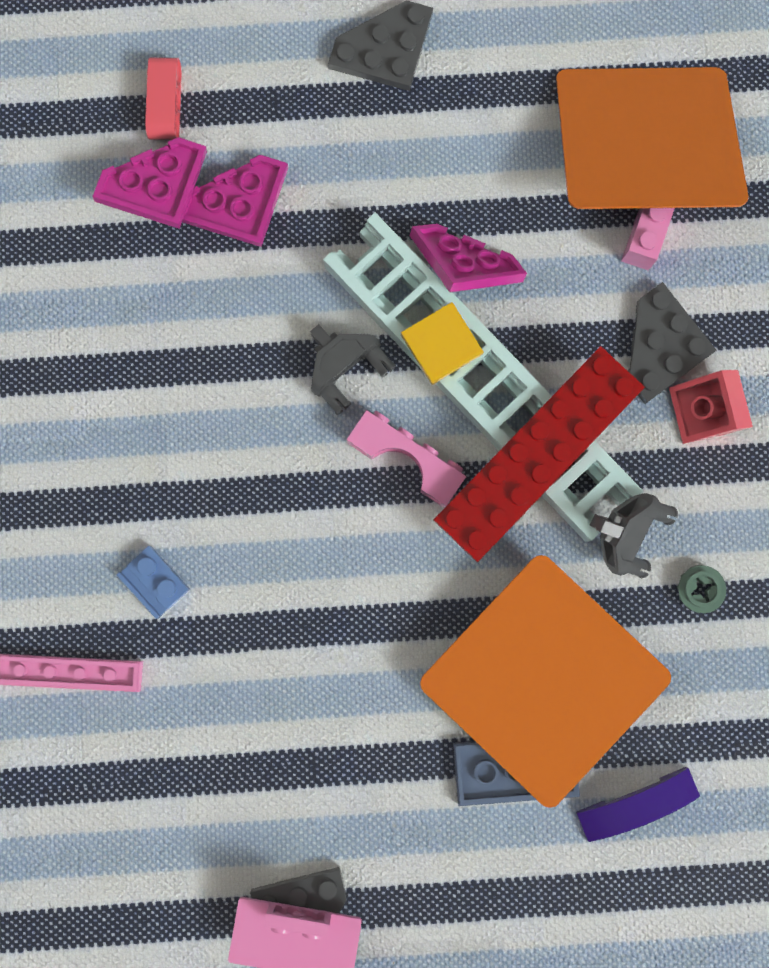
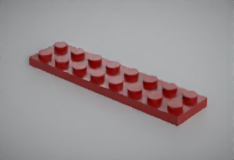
(538, 454)

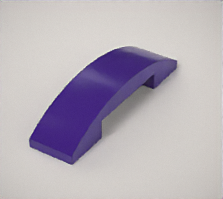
(639, 807)

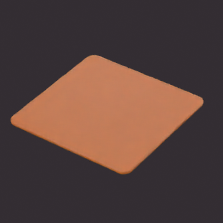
(649, 138)
(545, 681)

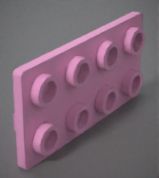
(292, 936)

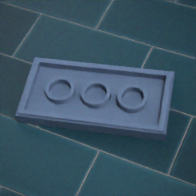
(484, 780)

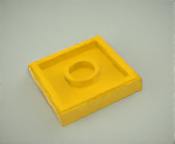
(442, 343)

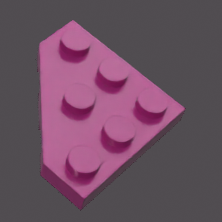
(154, 182)
(239, 200)
(465, 261)

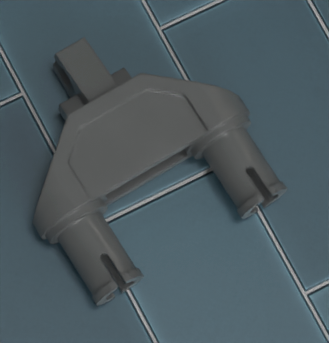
(339, 354)
(626, 530)

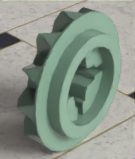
(714, 594)

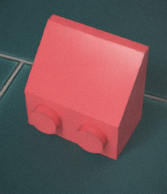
(710, 406)

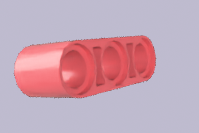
(163, 98)

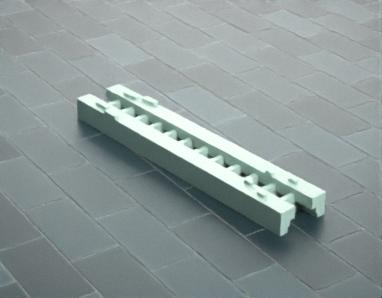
(504, 367)

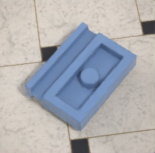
(153, 582)

